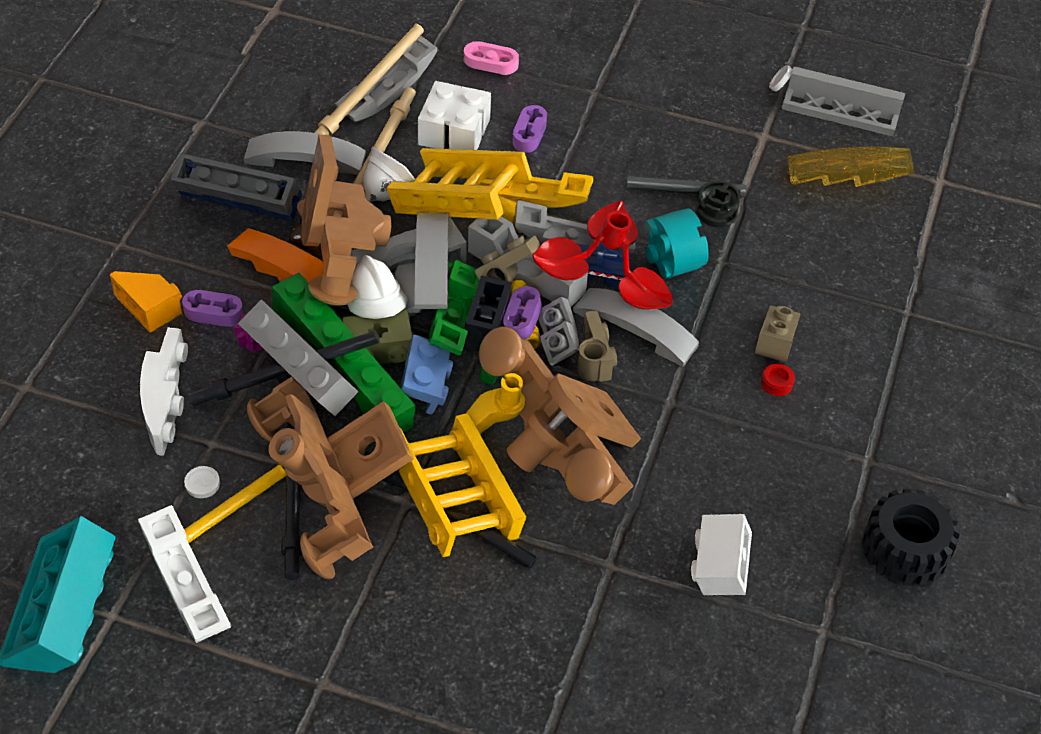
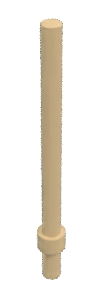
(398, 113)
(330, 124)

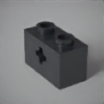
(486, 310)

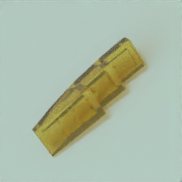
(861, 164)

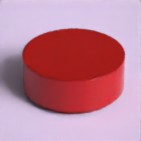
(778, 379)

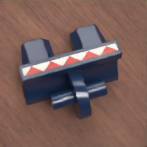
(605, 264)

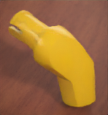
(498, 404)

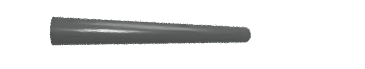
(671, 184)

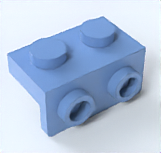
(426, 373)

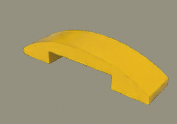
(548, 192)

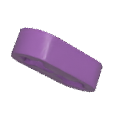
(525, 127)
(212, 308)
(528, 314)

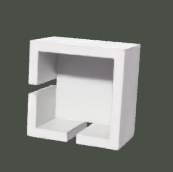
(461, 109)

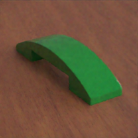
(449, 324)

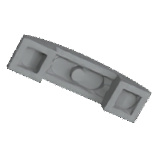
(394, 81)
(301, 147)
(533, 220)
(431, 261)
(653, 325)

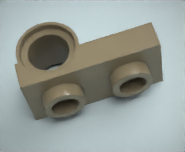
(506, 261)
(777, 333)
(594, 354)

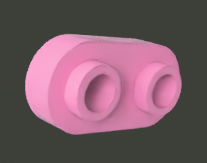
(491, 58)

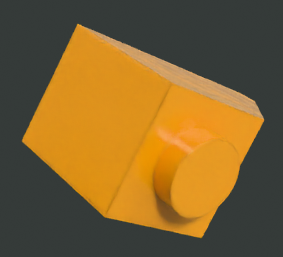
(147, 297)

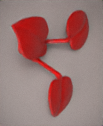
(615, 229)

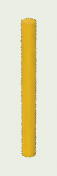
(234, 503)

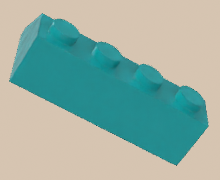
(58, 598)

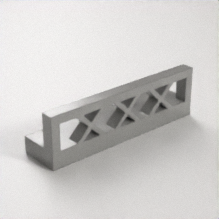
(844, 97)

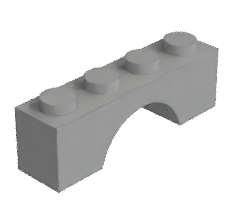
(492, 235)
(402, 248)
(298, 358)

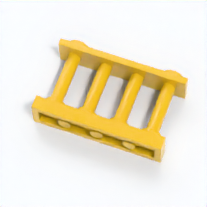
(460, 200)
(489, 482)

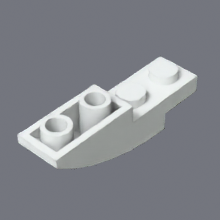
(160, 389)

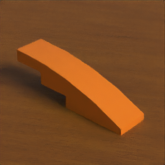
(275, 256)

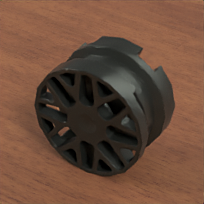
(718, 203)

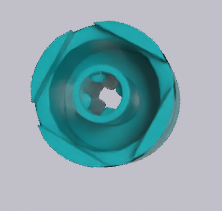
(676, 243)

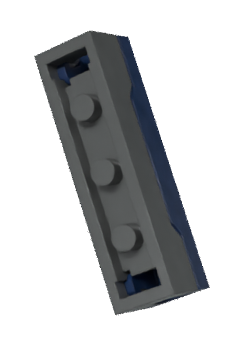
(236, 186)

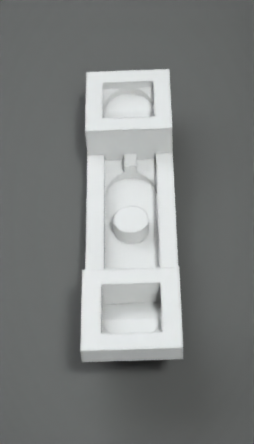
(183, 574)

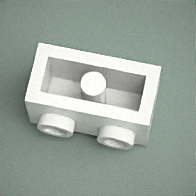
(722, 554)

